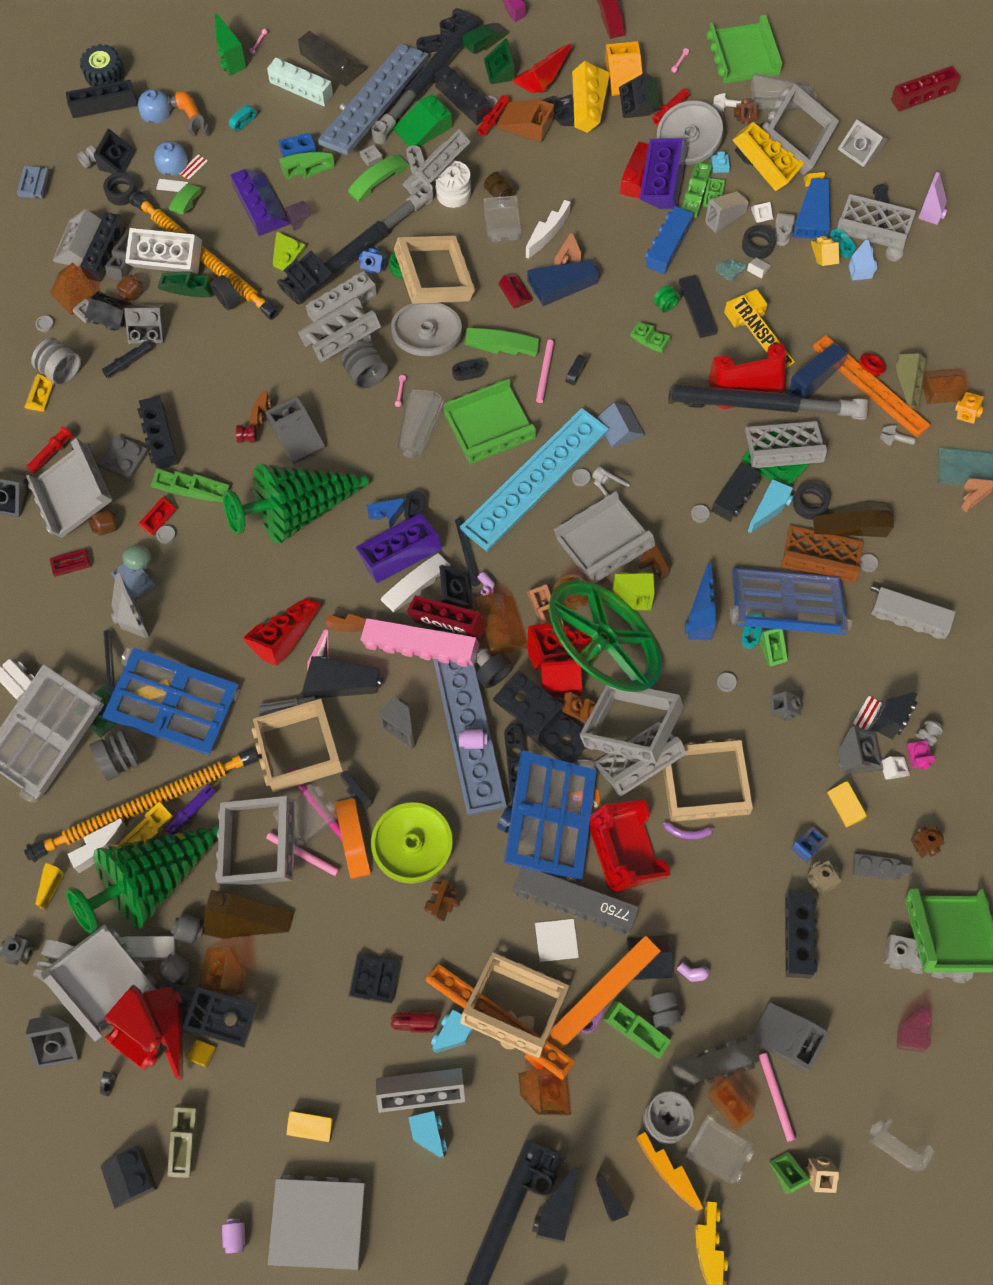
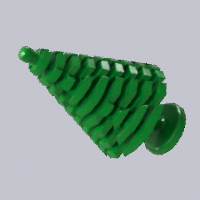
(290, 498)
(140, 875)

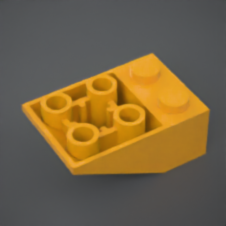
(623, 63)

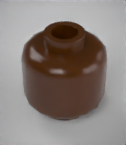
(129, 287)
(103, 522)

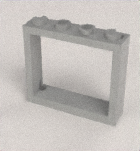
(815, 110)
(650, 698)
(286, 830)

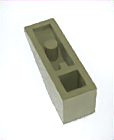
(911, 375)

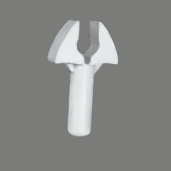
(721, 102)

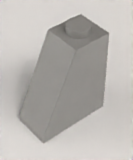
(725, 210)

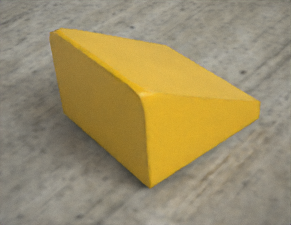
(807, 178)
(201, 1053)

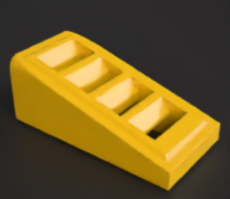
(49, 883)

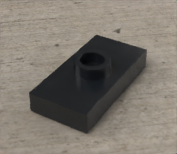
(355, 790)

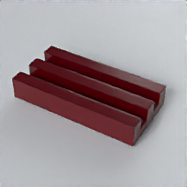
(70, 565)

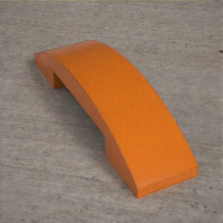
(352, 838)

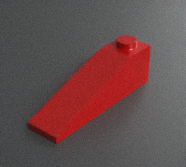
(542, 72)
(634, 172)
(279, 636)
(546, 646)
(168, 1014)

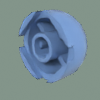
(154, 106)
(170, 158)

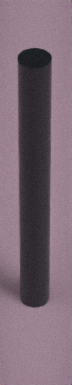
(467, 553)
(109, 660)

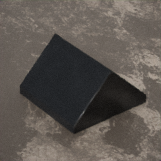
(113, 153)
(455, 587)
(661, 965)

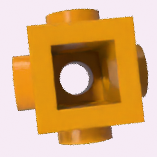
(969, 407)

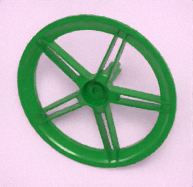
(604, 636)

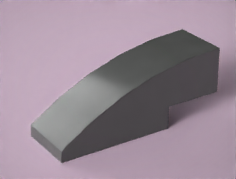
(116, 266)

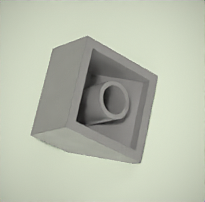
(862, 143)

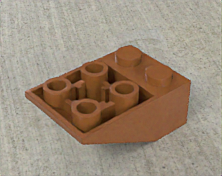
(527, 118)

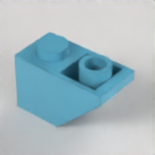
(452, 1034)
(426, 1132)

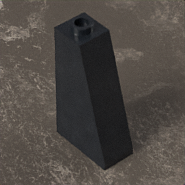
(337, 678)

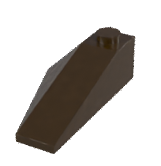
(863, 519)
(237, 916)

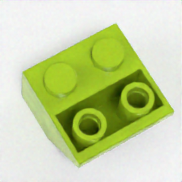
(635, 589)

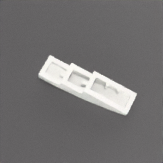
(546, 231)
(414, 583)

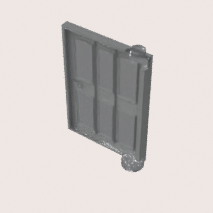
(44, 731)

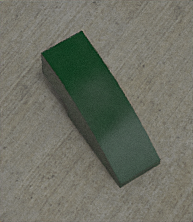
(484, 37)
(186, 284)

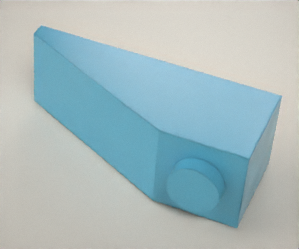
(772, 504)

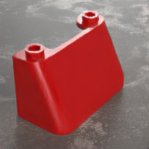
(760, 375)
(625, 846)
(134, 1029)

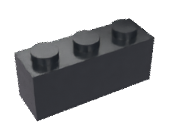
(736, 492)

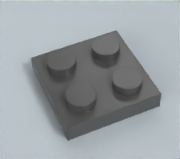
(123, 458)

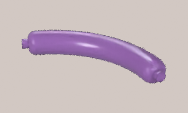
(687, 834)

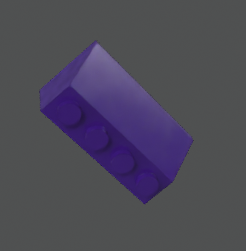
(663, 172)
(259, 201)
(399, 547)

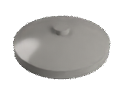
(697, 125)
(426, 328)

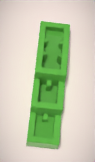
(696, 187)
(498, 340)
(189, 486)

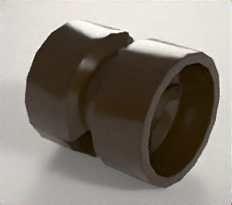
(498, 186)

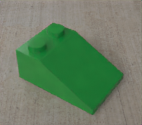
(229, 48)
(424, 122)

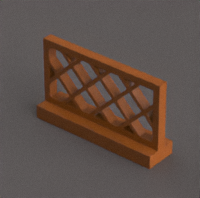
(821, 565)

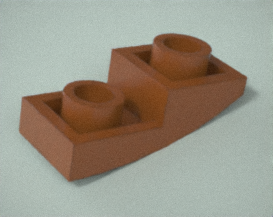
(261, 405)
(350, 624)
(578, 707)

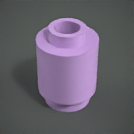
(472, 739)
(233, 1236)

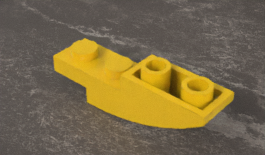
(710, 1260)

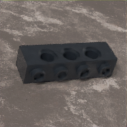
(100, 249)
(166, 455)
(794, 965)

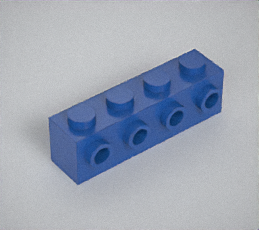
(669, 239)

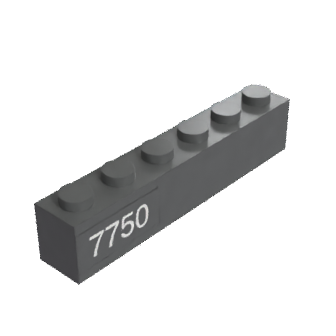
(575, 900)

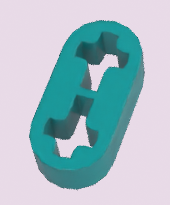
(242, 118)
(844, 242)
(756, 636)

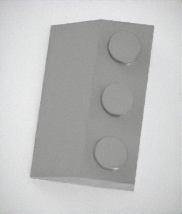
(77, 238)

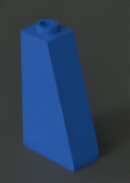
(814, 213)

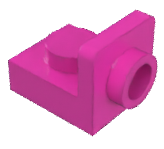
(920, 755)

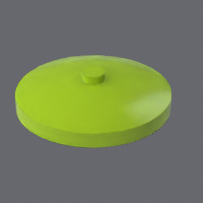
(411, 843)

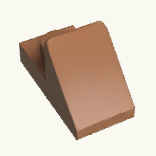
(568, 251)
(978, 490)

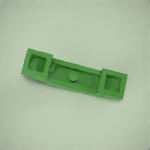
(375, 174)

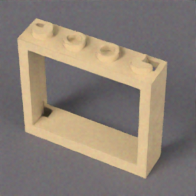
(436, 294)
(288, 717)
(715, 810)
(500, 1030)

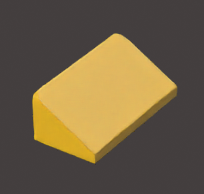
(39, 393)
(847, 804)
(309, 1126)

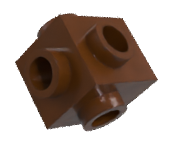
(751, 114)
(928, 841)

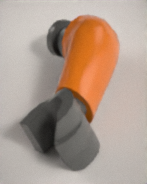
(186, 102)

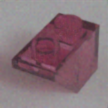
(913, 1032)

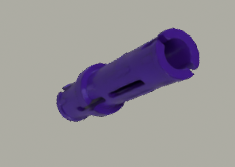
(189, 810)

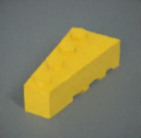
(588, 95)
(767, 156)

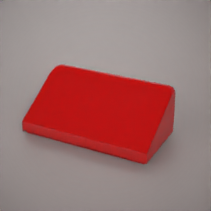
(157, 516)

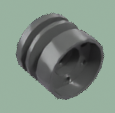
(364, 364)
(114, 755)

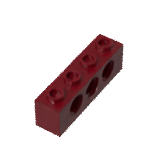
(925, 88)

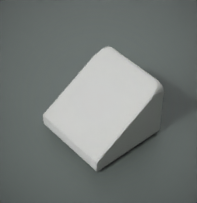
(762, 212)
(758, 267)
(895, 767)

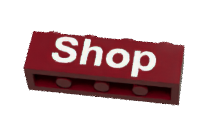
(447, 617)

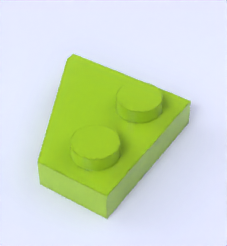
(286, 251)

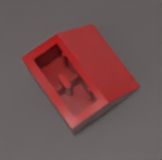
(561, 677)

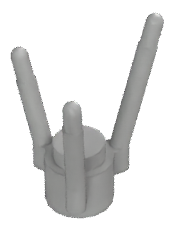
(603, 476)

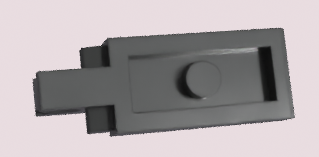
(879, 867)

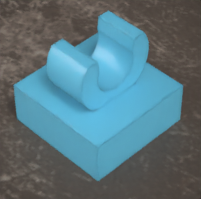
(720, 163)

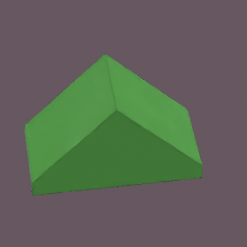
(773, 646)
(789, 1173)

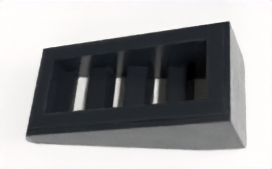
(612, 1204)

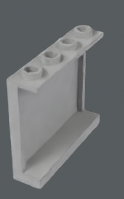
(70, 490)
(603, 538)
(95, 978)
(316, 1223)

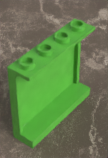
(745, 51)
(488, 421)
(952, 932)

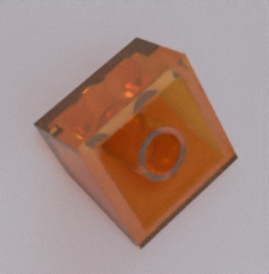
(944, 386)

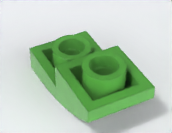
(713, 190)
(183, 200)
(649, 337)

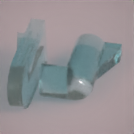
(730, 269)

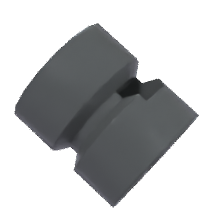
(664, 1010)

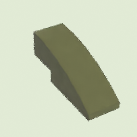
(183, 1140)

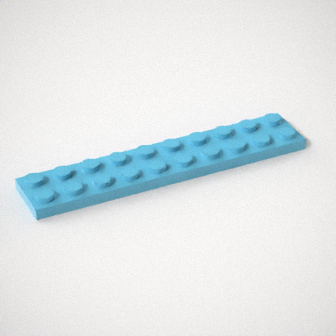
(534, 480)

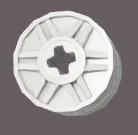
(453, 185)

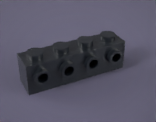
(461, 94)
(101, 98)

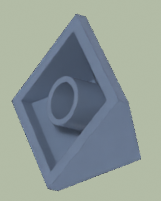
(621, 424)

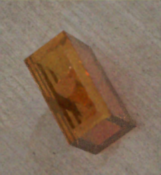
(730, 1105)

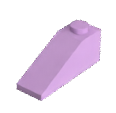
(935, 202)

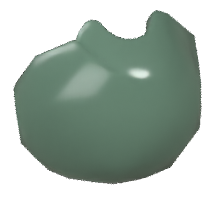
(137, 557)

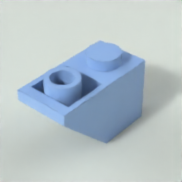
(862, 262)

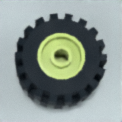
(102, 65)

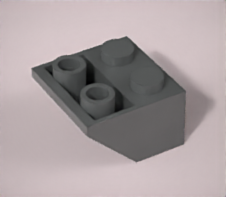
(145, 323)

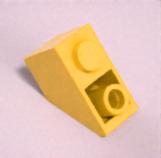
(825, 251)

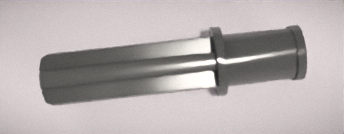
(268, 708)

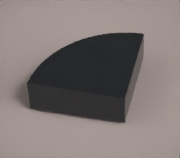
(107, 1083)

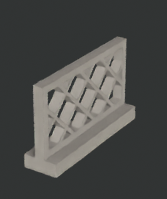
(873, 232)
(786, 455)
(640, 771)

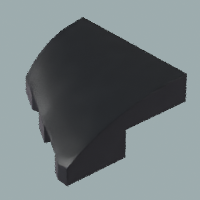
(563, 109)

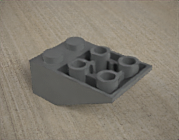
(294, 429)
(790, 1037)

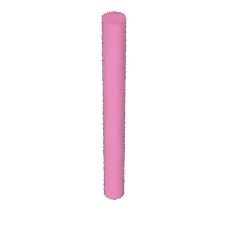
(544, 373)
(307, 856)
(777, 1097)

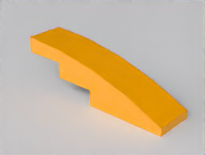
(675, 1178)

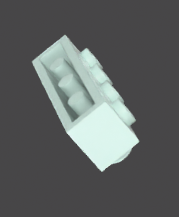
(300, 81)

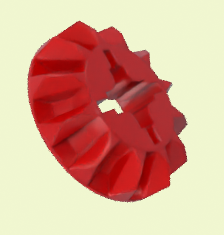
(872, 364)

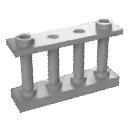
(437, 161)
(343, 337)

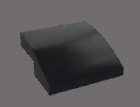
(308, 273)
(374, 979)

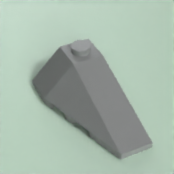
(126, 609)

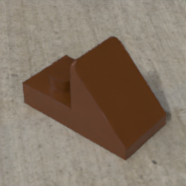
(655, 558)

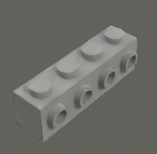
(358, 286)
(913, 613)
(904, 953)
(420, 1090)

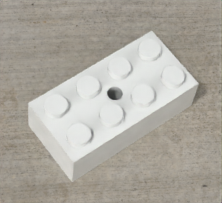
(163, 250)

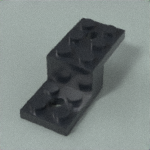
(541, 717)
(206, 1014)

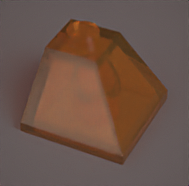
(71, 287)
(223, 971)
(545, 1092)

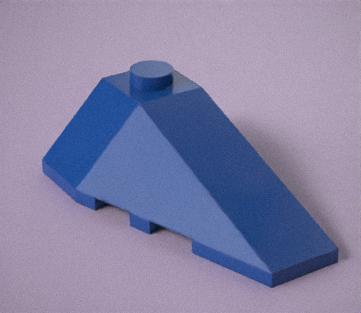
(702, 615)

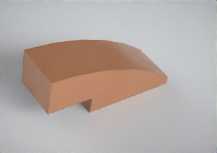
(540, 600)

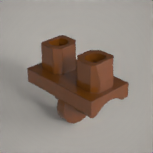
(444, 901)

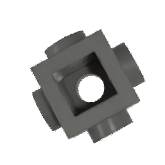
(785, 705)
(16, 949)

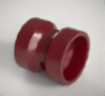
(246, 434)

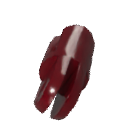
(414, 1022)

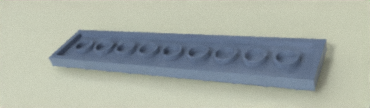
(373, 99)
(465, 710)

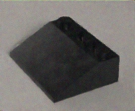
(554, 1217)

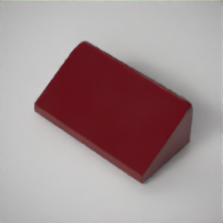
(514, 291)

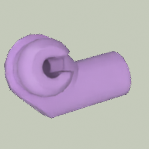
(489, 585)
(694, 974)

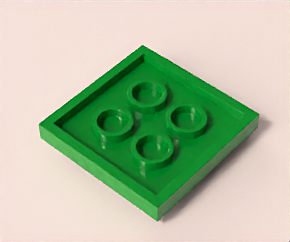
(784, 474)

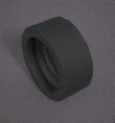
(117, 179)
(758, 231)
(225, 292)
(812, 488)
(494, 670)

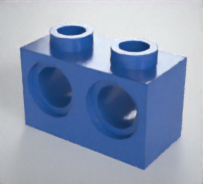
(296, 145)

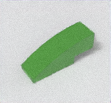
(306, 164)
(636, 1029)

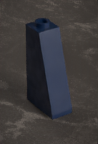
(561, 280)
(817, 371)

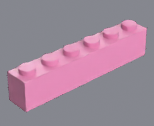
(420, 642)

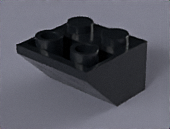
(639, 96)
(895, 715)

